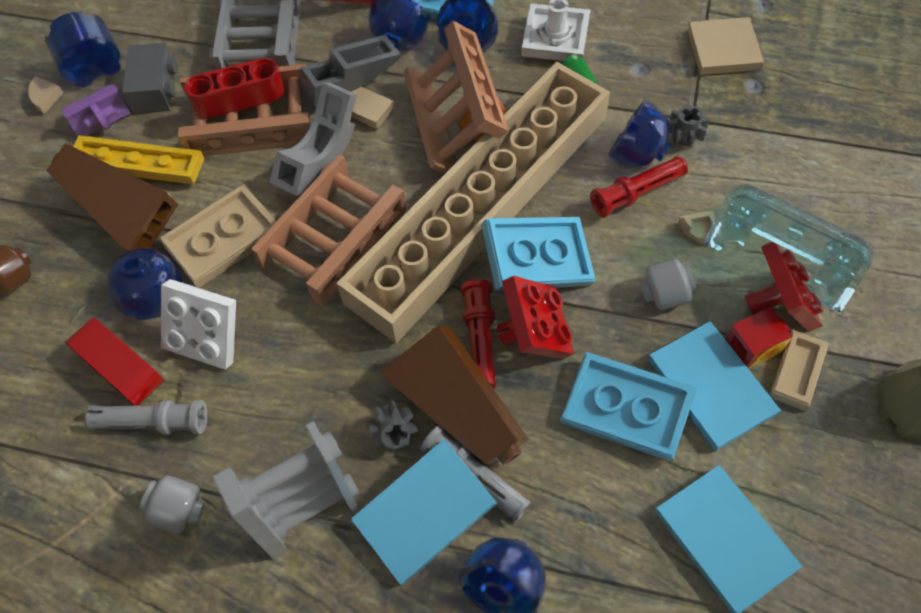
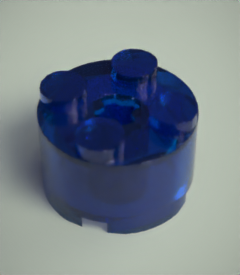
(82, 48)

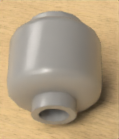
(668, 284)
(171, 504)

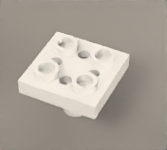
(556, 26)
(204, 317)

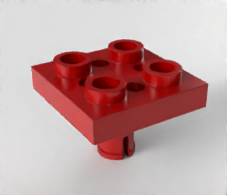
(787, 288)
(535, 319)

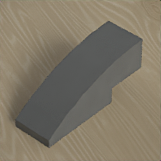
(349, 66)

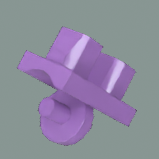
(96, 111)

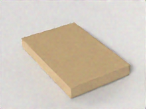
(218, 236)

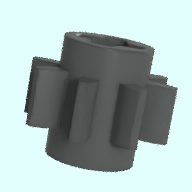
(688, 125)
(391, 426)

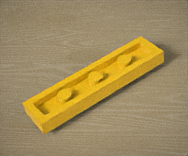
(145, 159)

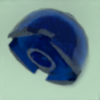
(473, 14)
(399, 22)
(642, 138)
(137, 280)
(504, 577)

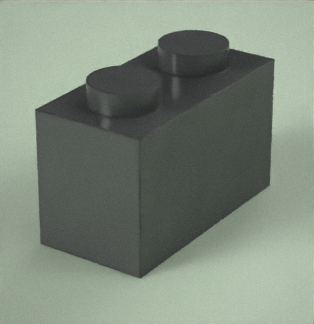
(149, 78)

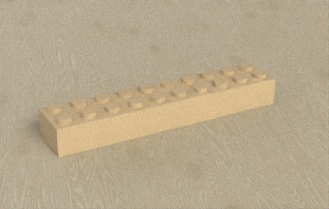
(492, 180)

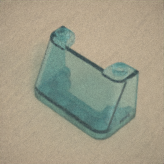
(839, 252)

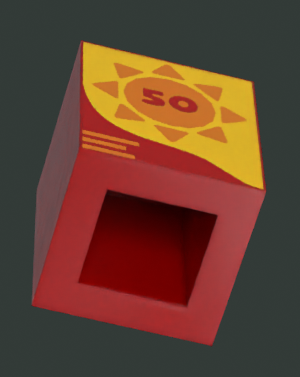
(759, 337)

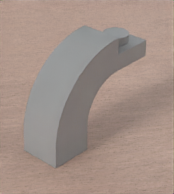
(326, 139)

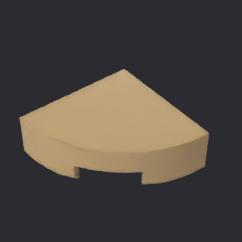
(43, 93)
(697, 225)

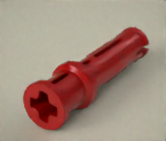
(627, 190)
(479, 320)

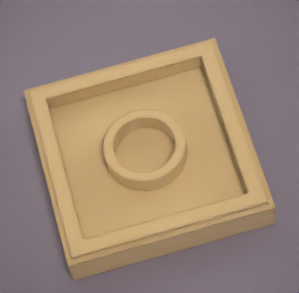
(725, 46)

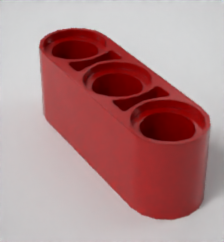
(234, 88)
(115, 361)

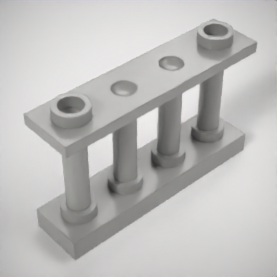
(283, 32)
(288, 492)

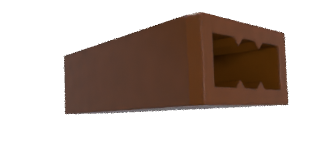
(118, 201)
(456, 395)

